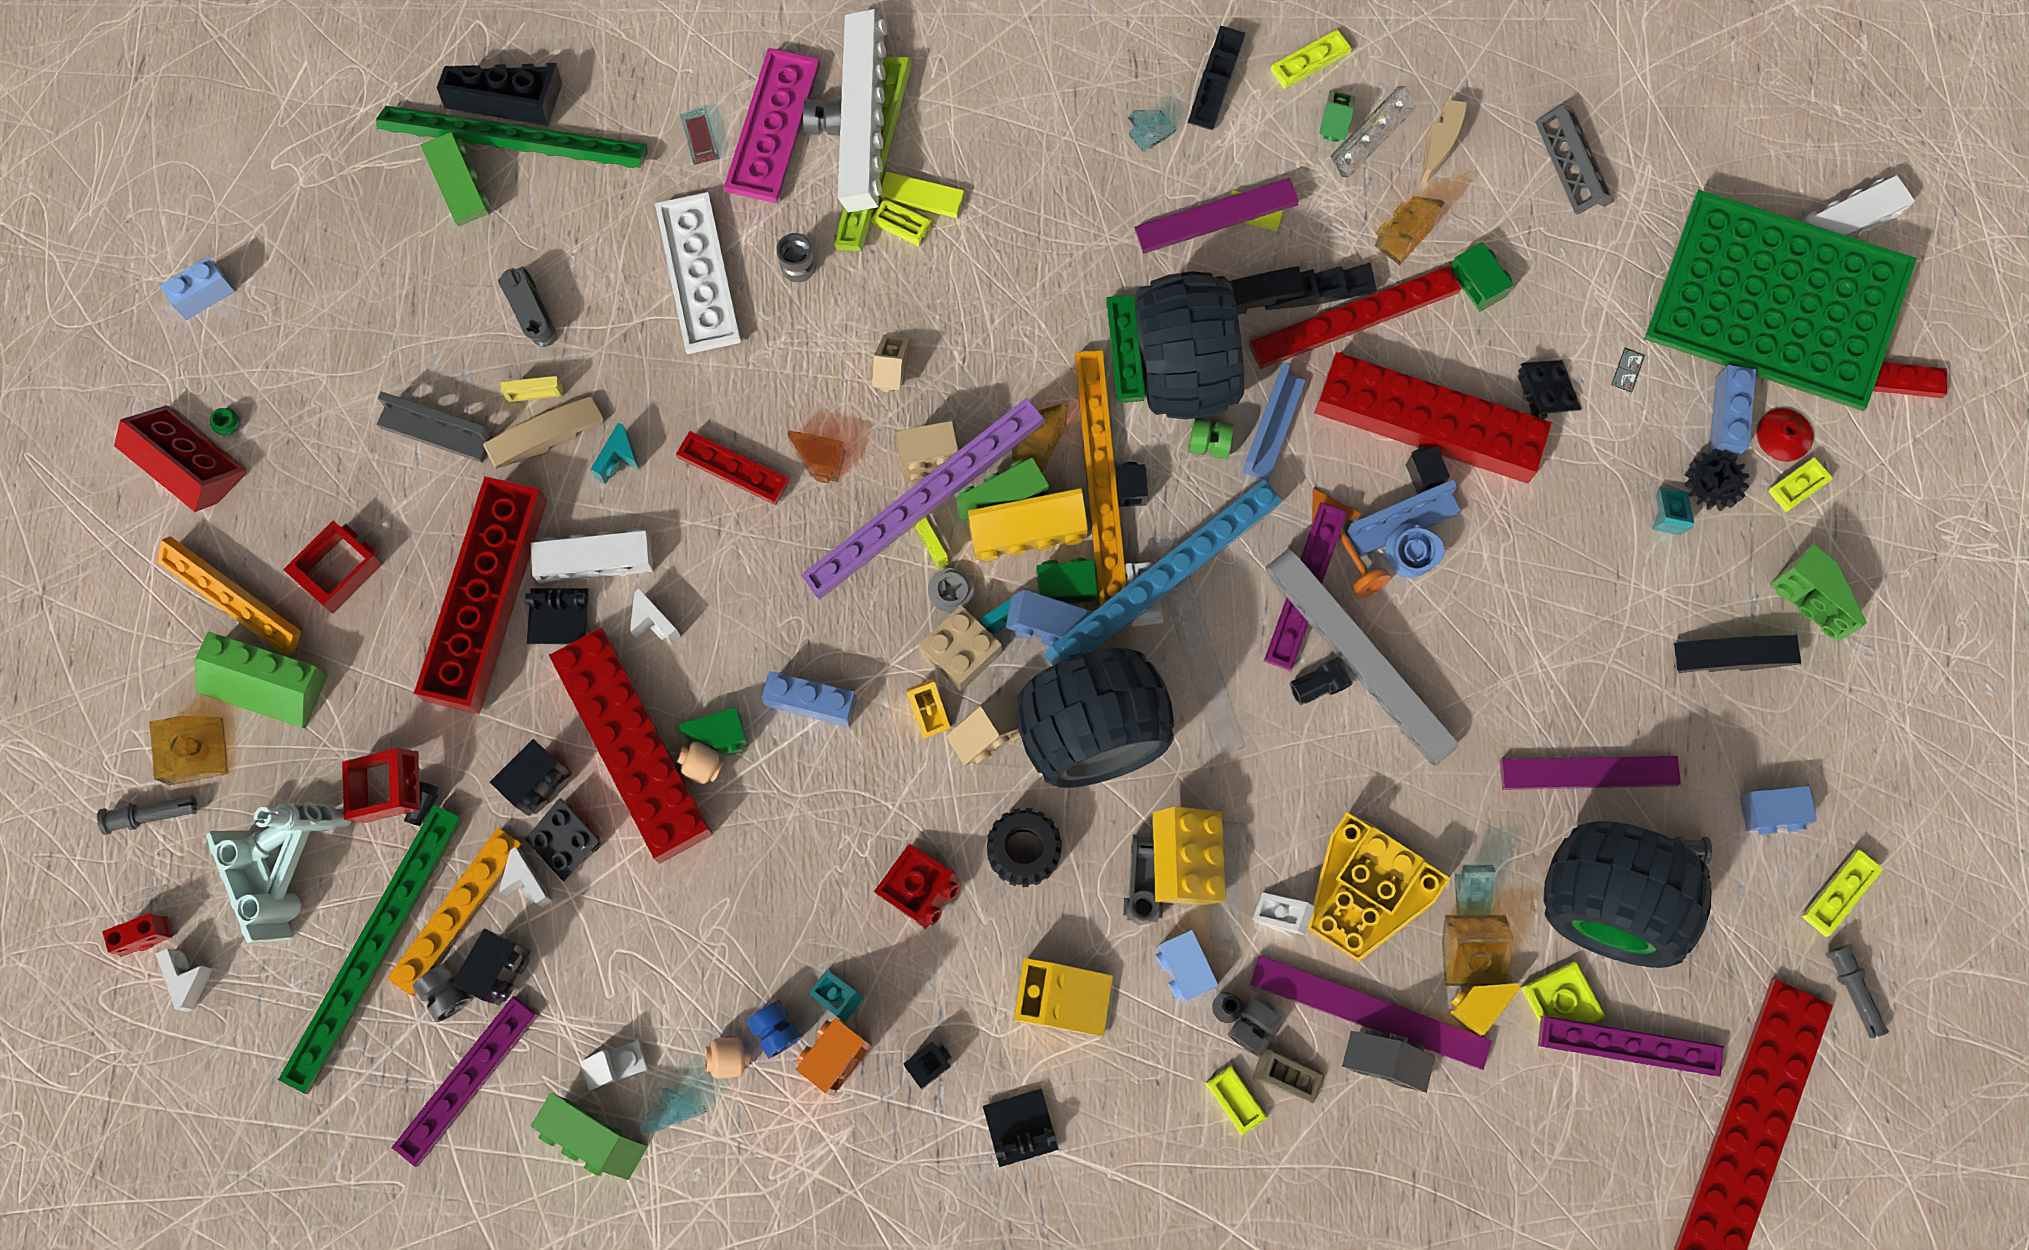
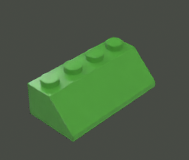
(257, 679)

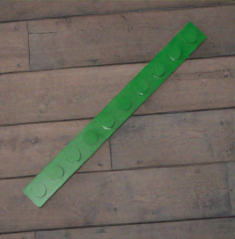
(512, 136)
(370, 950)

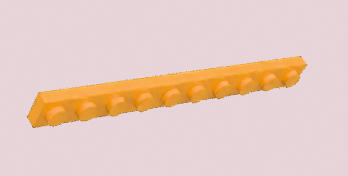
(1100, 474)

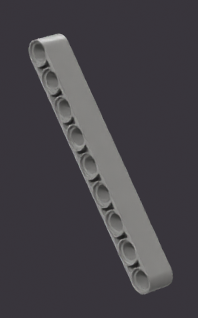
(1361, 657)

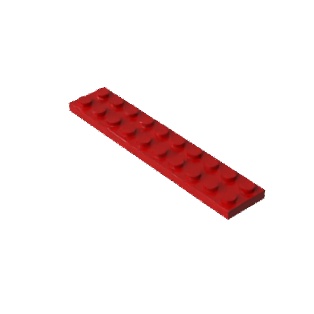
(1755, 1121)

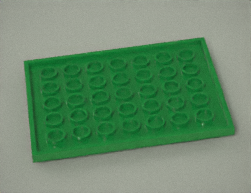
(1781, 299)

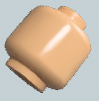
(699, 763)
(726, 1057)

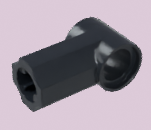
(1327, 678)

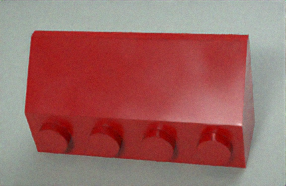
(178, 457)

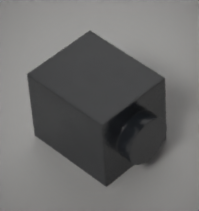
(1427, 469)
(1131, 484)

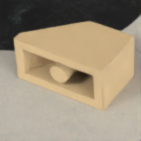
(890, 363)

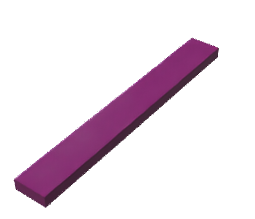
(1370, 1012)

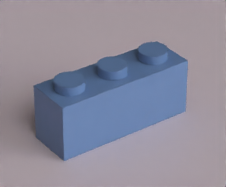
(1732, 411)
(1042, 617)
(809, 699)

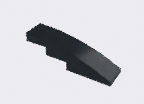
(1216, 78)
(1331, 286)
(1266, 288)
(1737, 653)

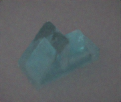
(1150, 128)
(1474, 889)
(679, 1110)

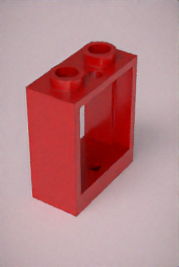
(317, 549)
(403, 797)

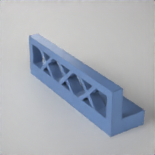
(1274, 424)
(1422, 509)

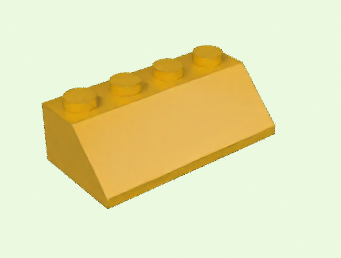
(1027, 525)

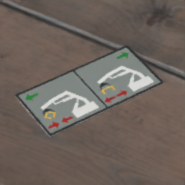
(1628, 370)

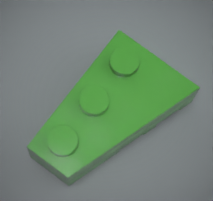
(456, 178)
(587, 1138)

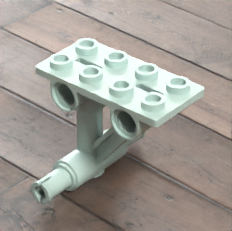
(245, 861)

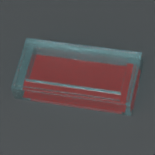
(699, 136)

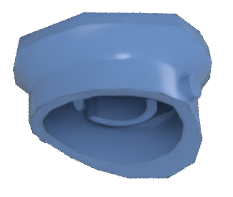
(1413, 550)

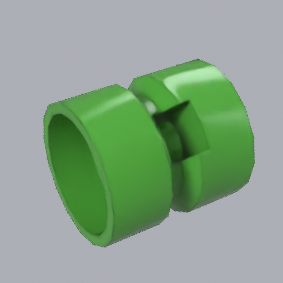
(1200, 438)

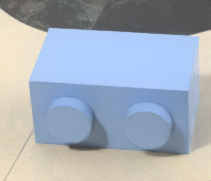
(197, 288)
(1186, 967)

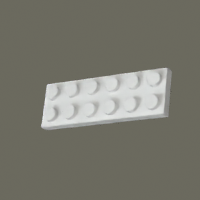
(697, 273)

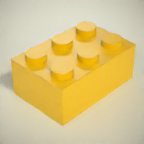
(1188, 856)

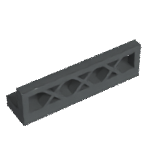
(1584, 159)
(433, 427)

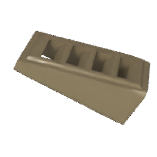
(1265, 1064)

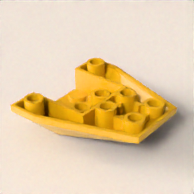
(1370, 888)

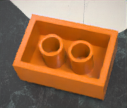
(832, 1056)

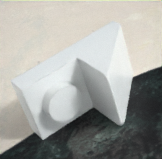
(645, 615)
(520, 873)
(1283, 914)
(182, 985)
(614, 1065)

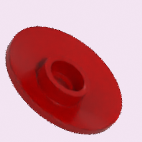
(1777, 442)

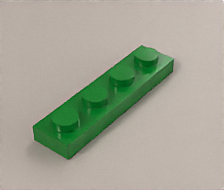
(1125, 349)

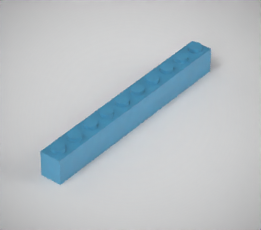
(1166, 574)

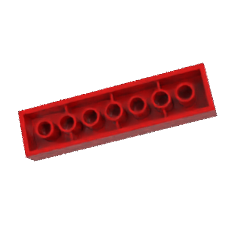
(1432, 417)
(481, 595)
(630, 746)

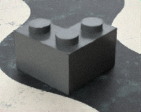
(1389, 1059)

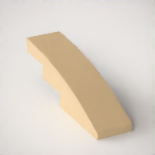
(543, 431)

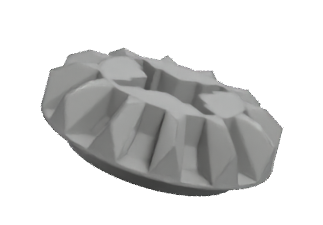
(954, 578)

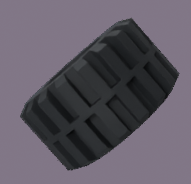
(1024, 822)

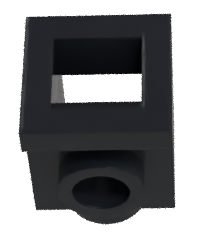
(916, 1067)

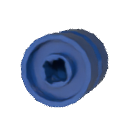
(774, 1029)

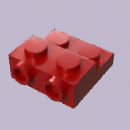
(918, 886)

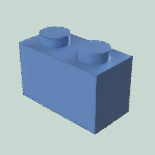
(1778, 808)

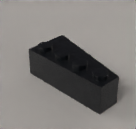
(502, 92)

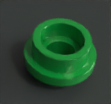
(219, 416)

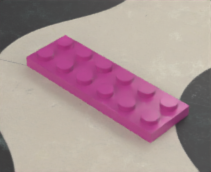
(772, 125)

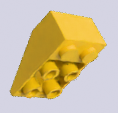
(1063, 997)

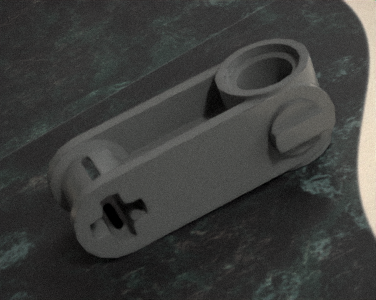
(527, 306)
(1142, 882)

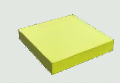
(1564, 996)

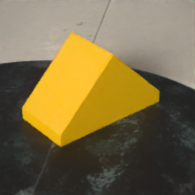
(927, 708)

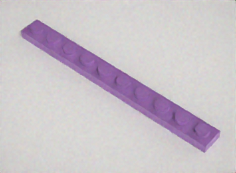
(923, 498)

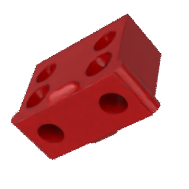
(137, 934)

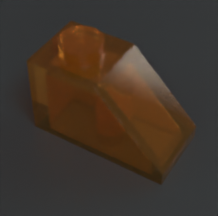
(819, 455)

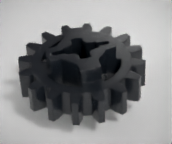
(1721, 478)

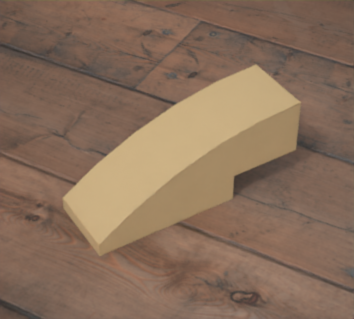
(1442, 137)

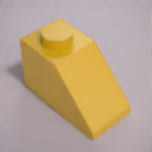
(1482, 1005)

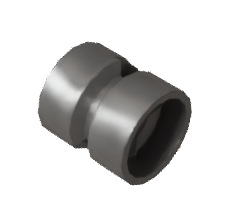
(832, 116)
(796, 257)
(442, 996)
(1261, 1018)

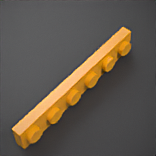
(228, 596)
(454, 911)

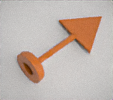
(1371, 580)

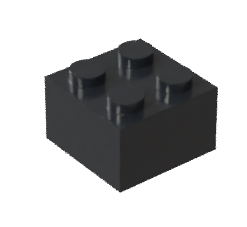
(531, 778)
(492, 967)

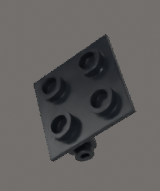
(1548, 388)
(556, 615)
(562, 839)
(1020, 1127)

